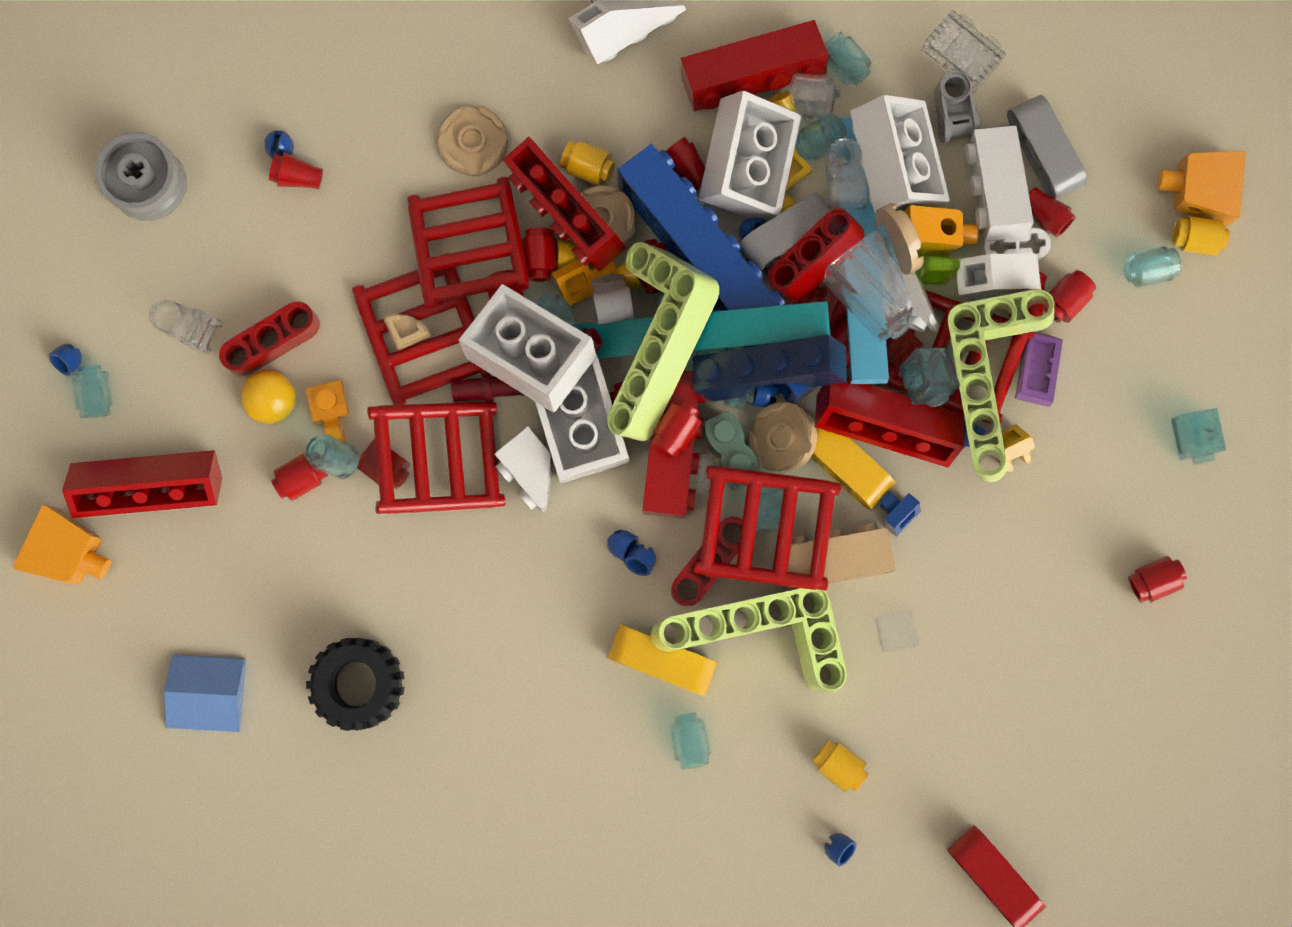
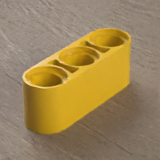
(852, 468)
(675, 667)

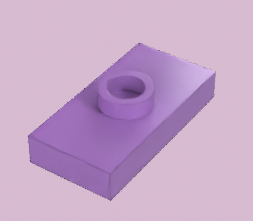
(1039, 370)

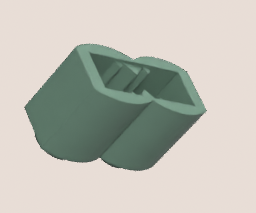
(726, 442)

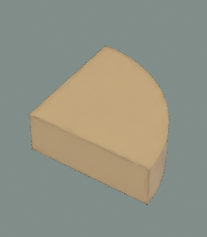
(405, 330)

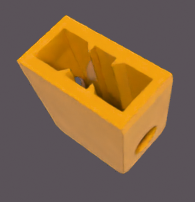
(1207, 185)
(941, 230)
(61, 549)

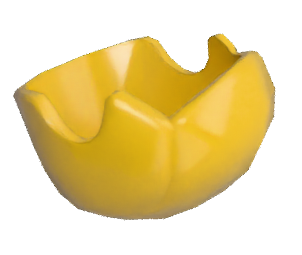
(268, 397)

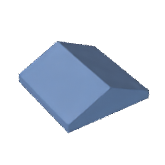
(204, 693)

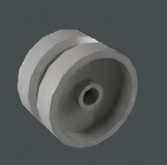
(141, 176)

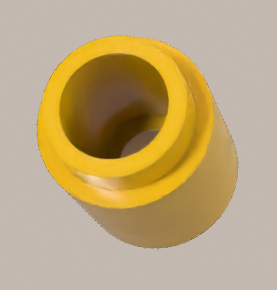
(587, 162)
(1200, 235)
(840, 766)

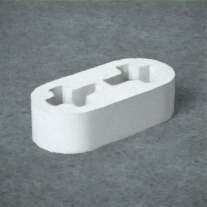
(1039, 236)

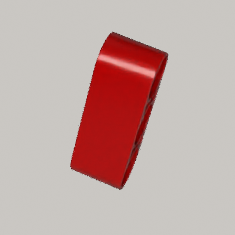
(798, 259)
(252, 339)
(725, 552)
(996, 878)

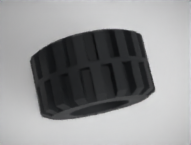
(324, 684)

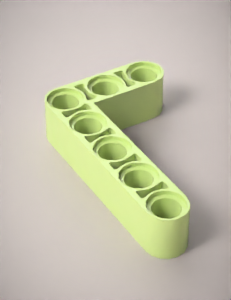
(668, 342)
(980, 373)
(758, 620)

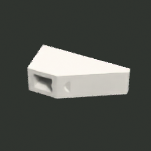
(614, 24)

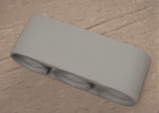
(1047, 147)
(780, 233)

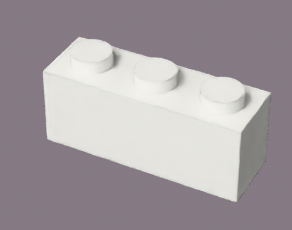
(999, 183)

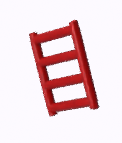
(511, 248)
(942, 340)
(387, 361)
(755, 481)
(423, 501)

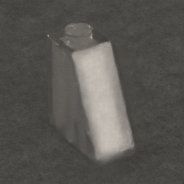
(872, 286)

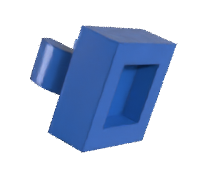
(899, 512)

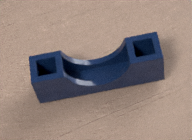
(800, 361)

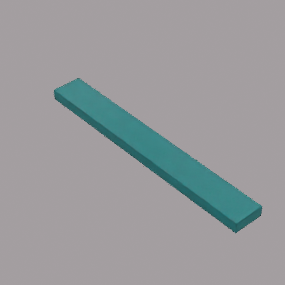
(724, 328)

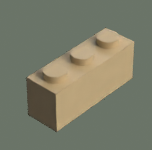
(848, 556)

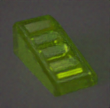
(937, 269)

